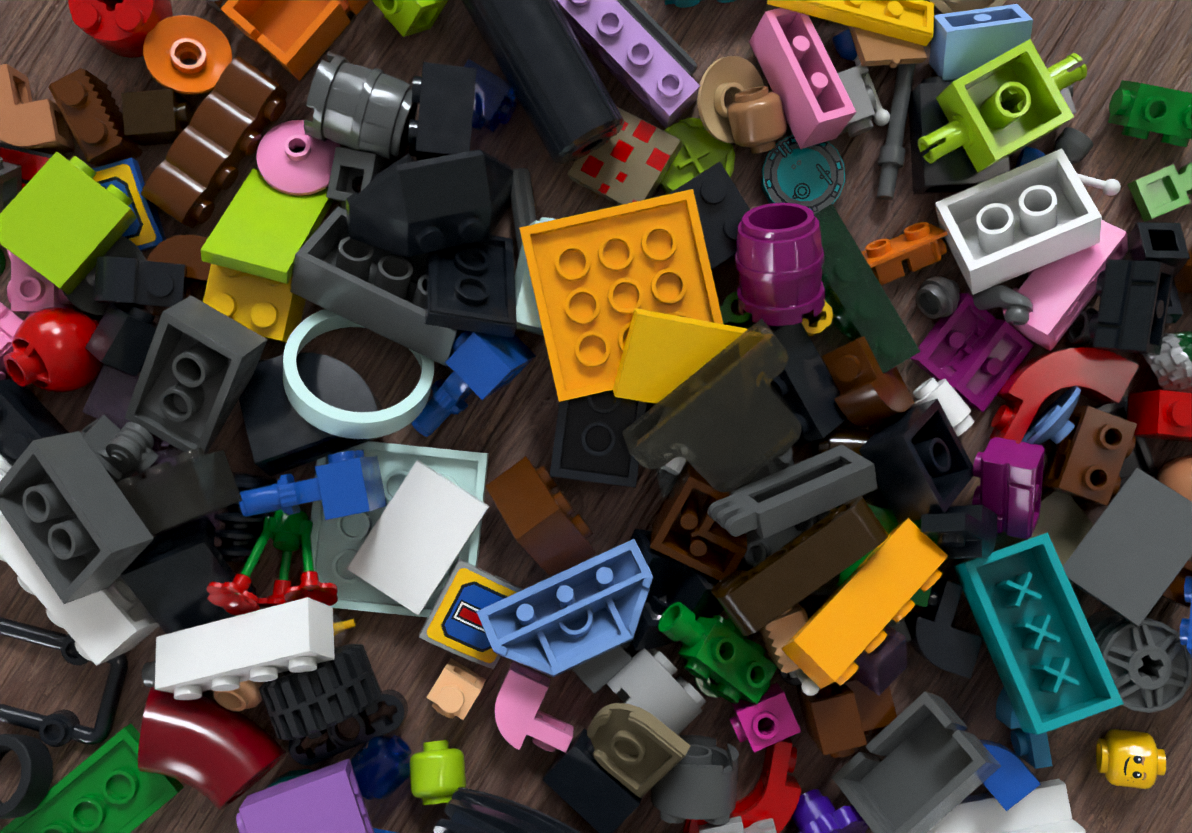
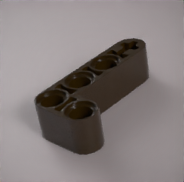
(799, 567)

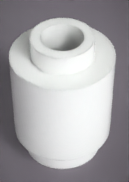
(952, 404)

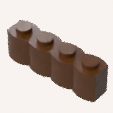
(215, 142)

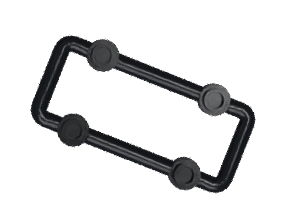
(63, 724)

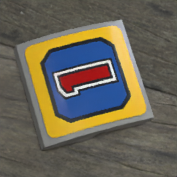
(454, 619)

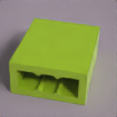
(64, 221)

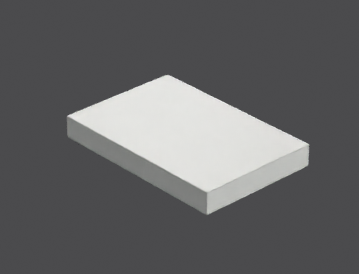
(418, 537)

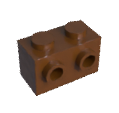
(1091, 456)

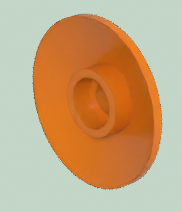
(185, 38)

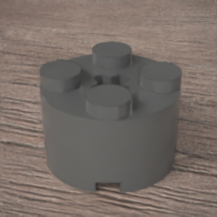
(700, 784)

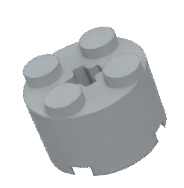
(650, 685)

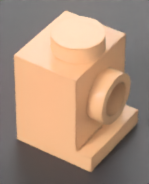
(455, 690)

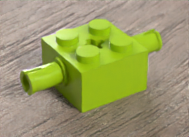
(1020, 85)

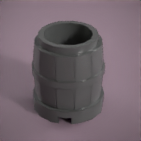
(360, 108)

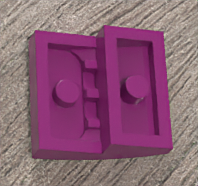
(972, 352)

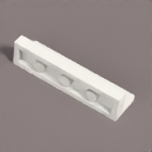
(1039, 812)

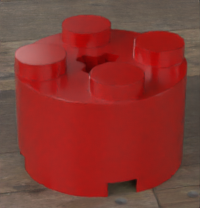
(119, 23)

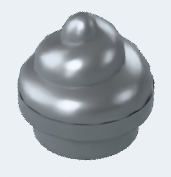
(938, 297)

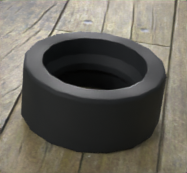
(35, 774)

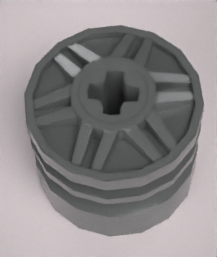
(1143, 660)

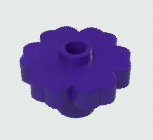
(818, 815)

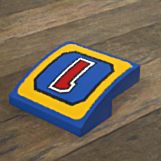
(126, 175)

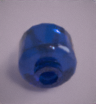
(381, 766)

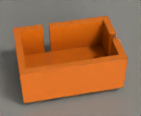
(292, 30)

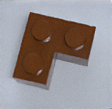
(541, 518)
(688, 532)
(844, 714)

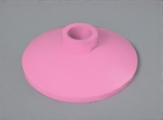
(295, 172)

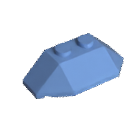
(572, 612)

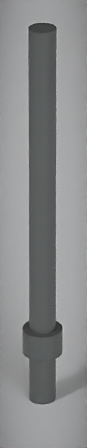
(892, 153)

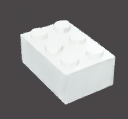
(1019, 221)

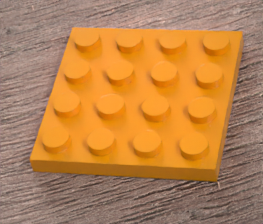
(604, 265)

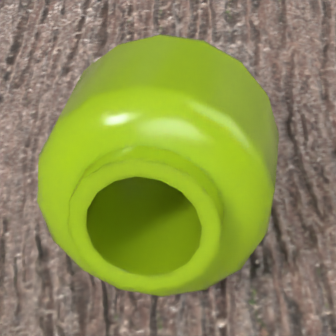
(437, 772)

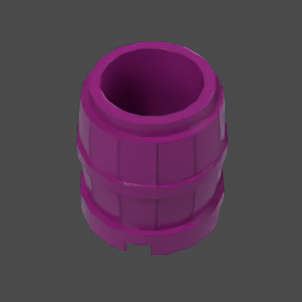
(779, 264)

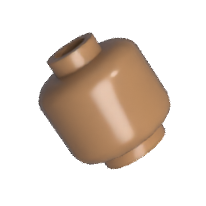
(757, 119)

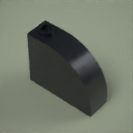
(274, 428)

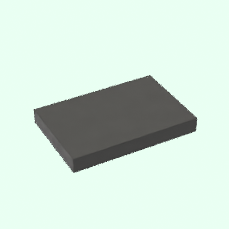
(1134, 548)

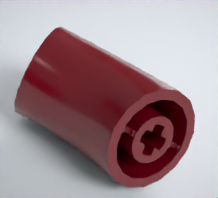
(205, 746)

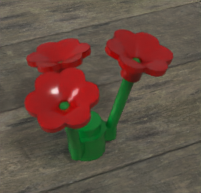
(287, 534)

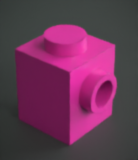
(765, 722)

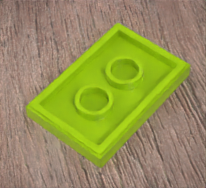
(264, 229)

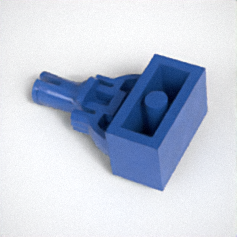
(478, 365)
(345, 486)

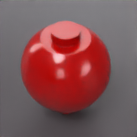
(52, 350)

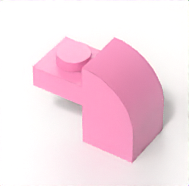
(519, 714)

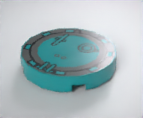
(804, 175)

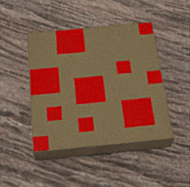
(629, 163)

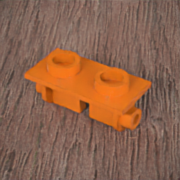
(919, 245)

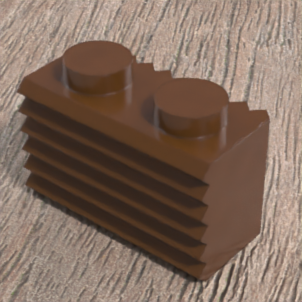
(93, 118)

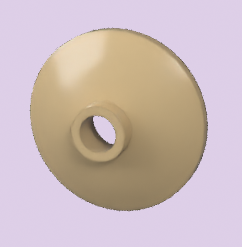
(717, 91)

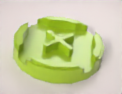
(697, 154)

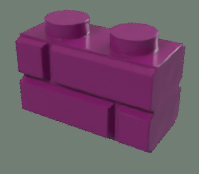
(1011, 484)

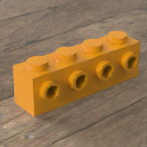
(865, 604)

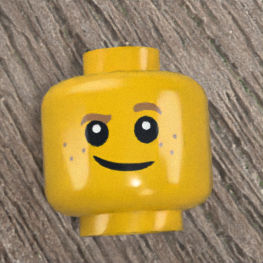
(1130, 758)

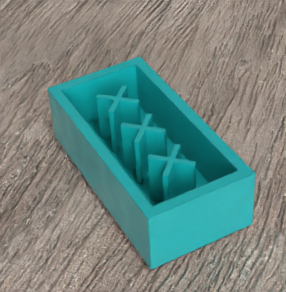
(1038, 635)

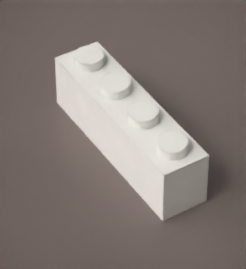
(245, 649)

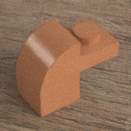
(28, 122)

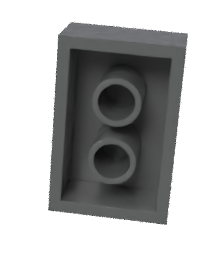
(71, 516)

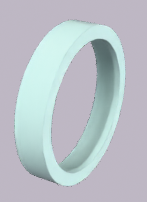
(338, 421)

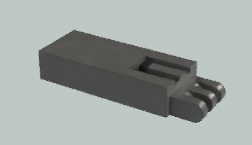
(795, 493)

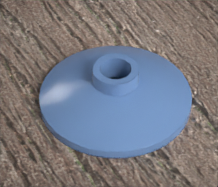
(1054, 421)

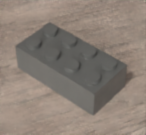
(370, 288)

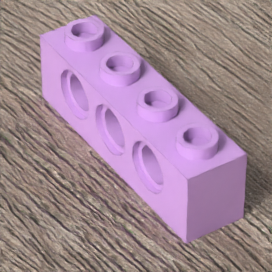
(632, 57)

